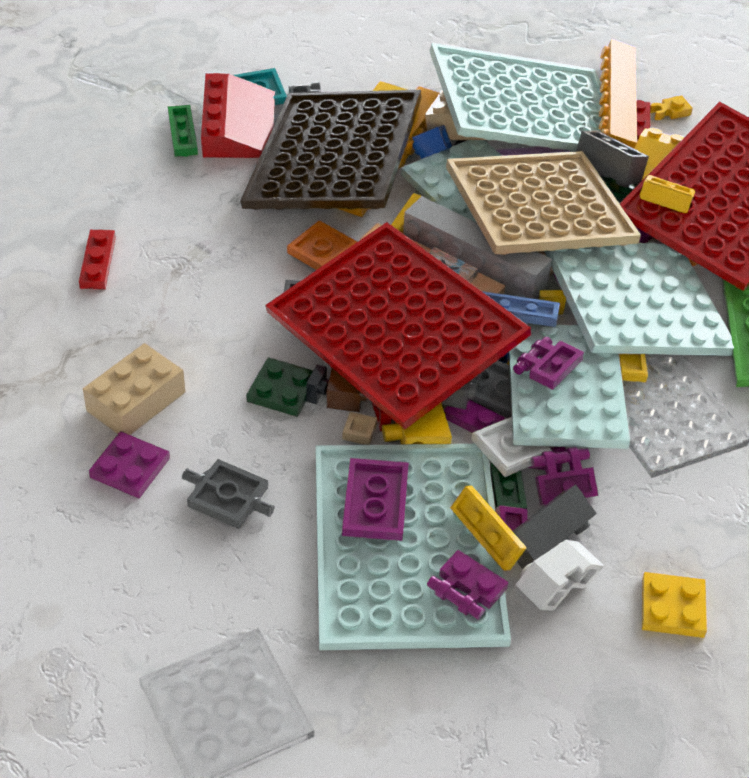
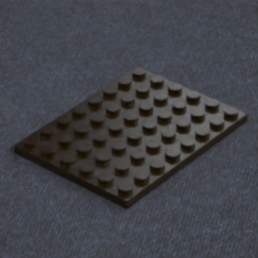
(333, 151)

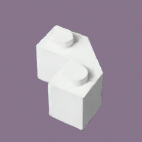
(557, 572)

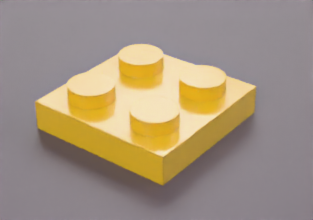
(674, 604)

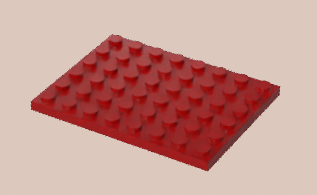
(716, 227)
(397, 323)

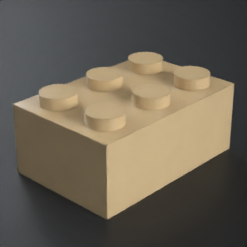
(134, 390)

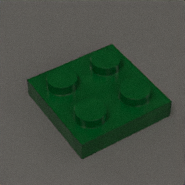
(280, 387)

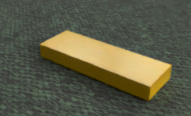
(488, 528)

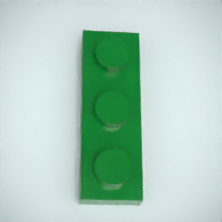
(182, 130)

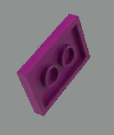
(375, 499)

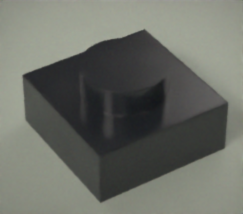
(317, 384)

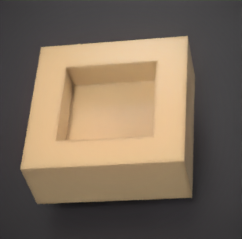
(359, 428)

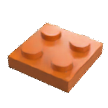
(319, 245)

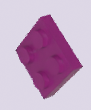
(129, 464)

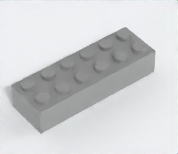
(462, 238)

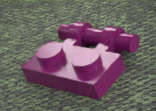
(555, 364)
(555, 483)
(472, 579)

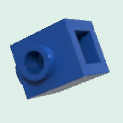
(431, 142)

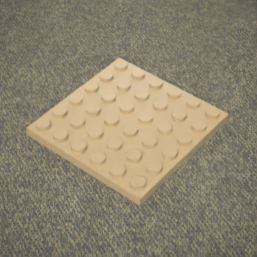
(541, 202)

